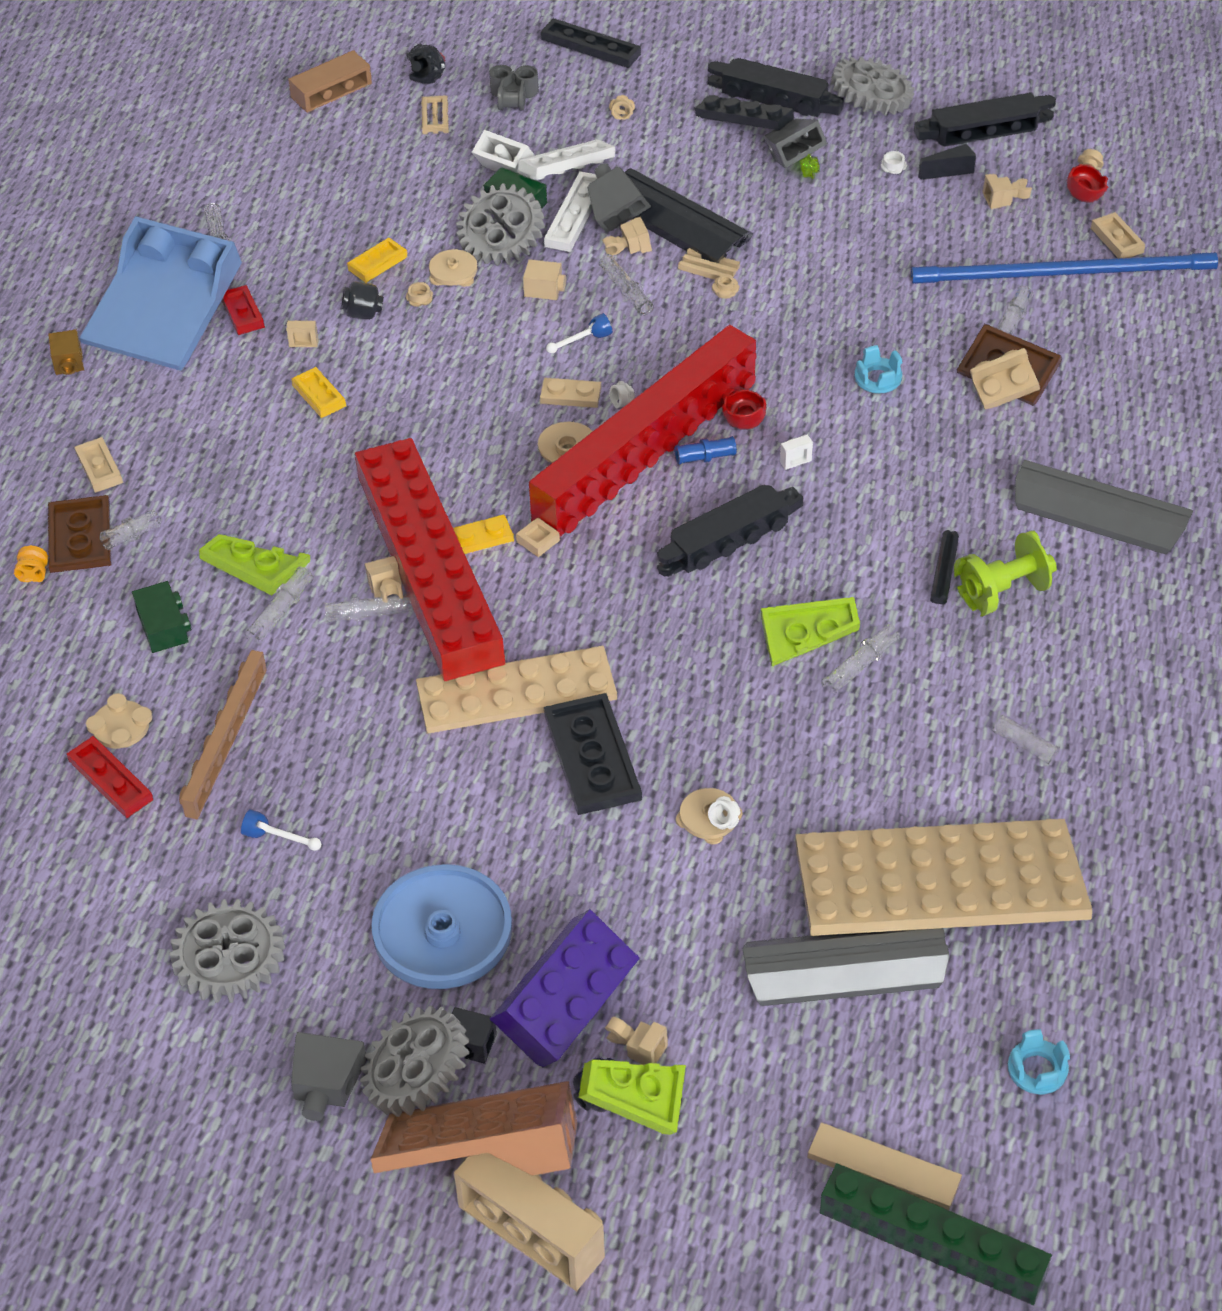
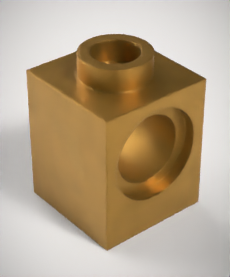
(66, 352)

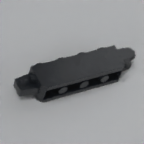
(774, 87)
(986, 119)
(727, 528)

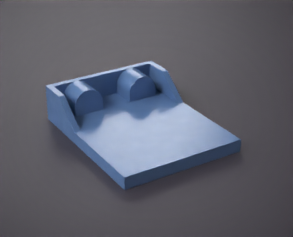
(162, 293)

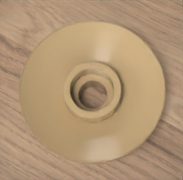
(560, 436)

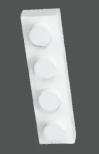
(566, 158)
(571, 215)

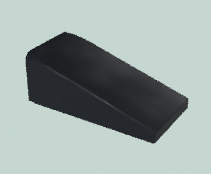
(948, 163)

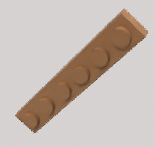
(221, 740)

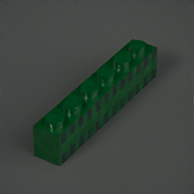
(935, 1234)

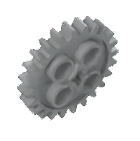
(872, 85)
(518, 209)
(227, 950)
(414, 1061)

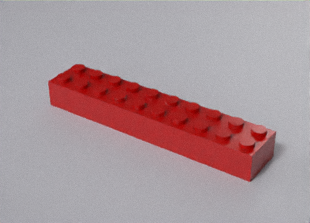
(642, 431)
(430, 560)

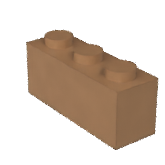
(330, 81)

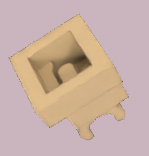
(1000, 191)
(634, 238)
(384, 578)
(643, 1044)

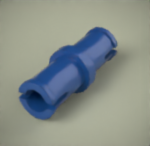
(705, 450)

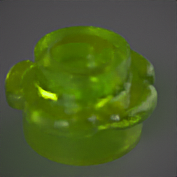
(810, 166)

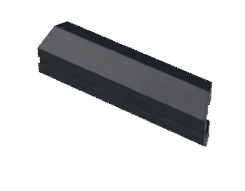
(686, 221)

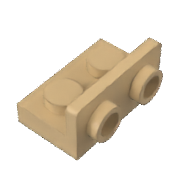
(1004, 379)

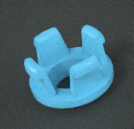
(872, 361)
(1034, 1045)

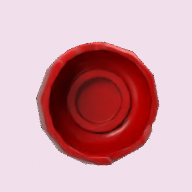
(1086, 183)
(744, 409)

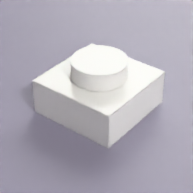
(796, 452)

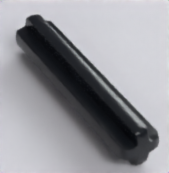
(944, 567)

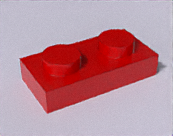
(242, 310)

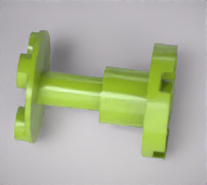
(984, 581)

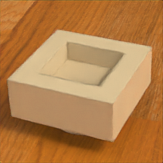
(302, 333)
(537, 537)

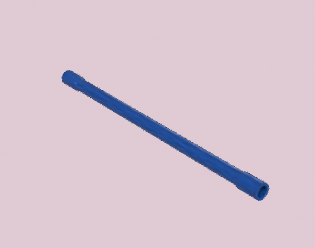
(1194, 261)

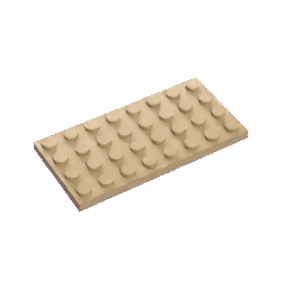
(941, 877)

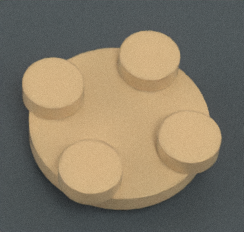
(453, 268)
(119, 722)
(694, 815)

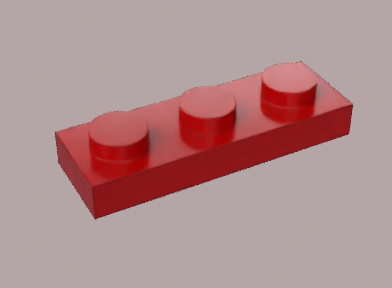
(110, 777)

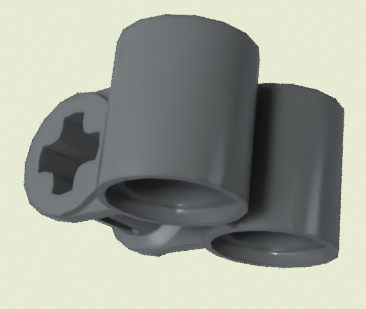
(513, 86)

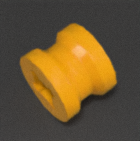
(31, 564)

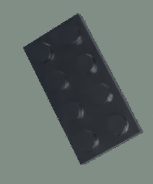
(592, 754)

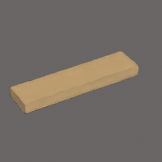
(885, 1165)

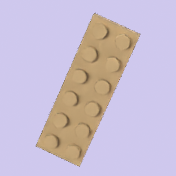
(514, 689)

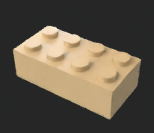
(532, 1217)

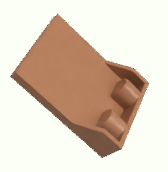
(522, 1127)

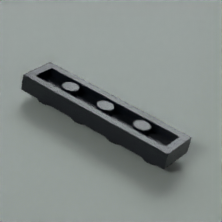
(590, 43)
(744, 112)

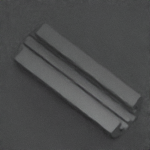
(1099, 507)
(845, 965)

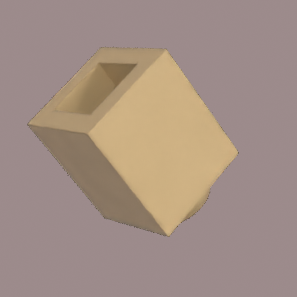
(543, 279)

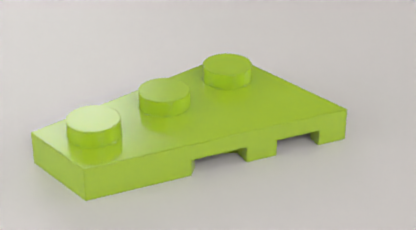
(251, 564)
(807, 626)
(638, 1092)

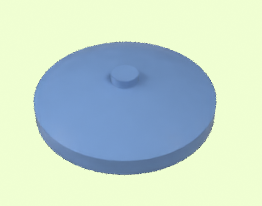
(442, 926)

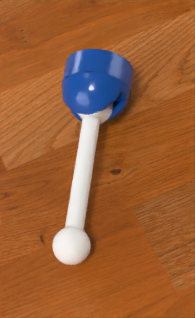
(598, 327)
(256, 825)

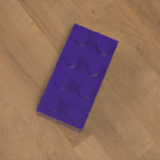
(564, 989)

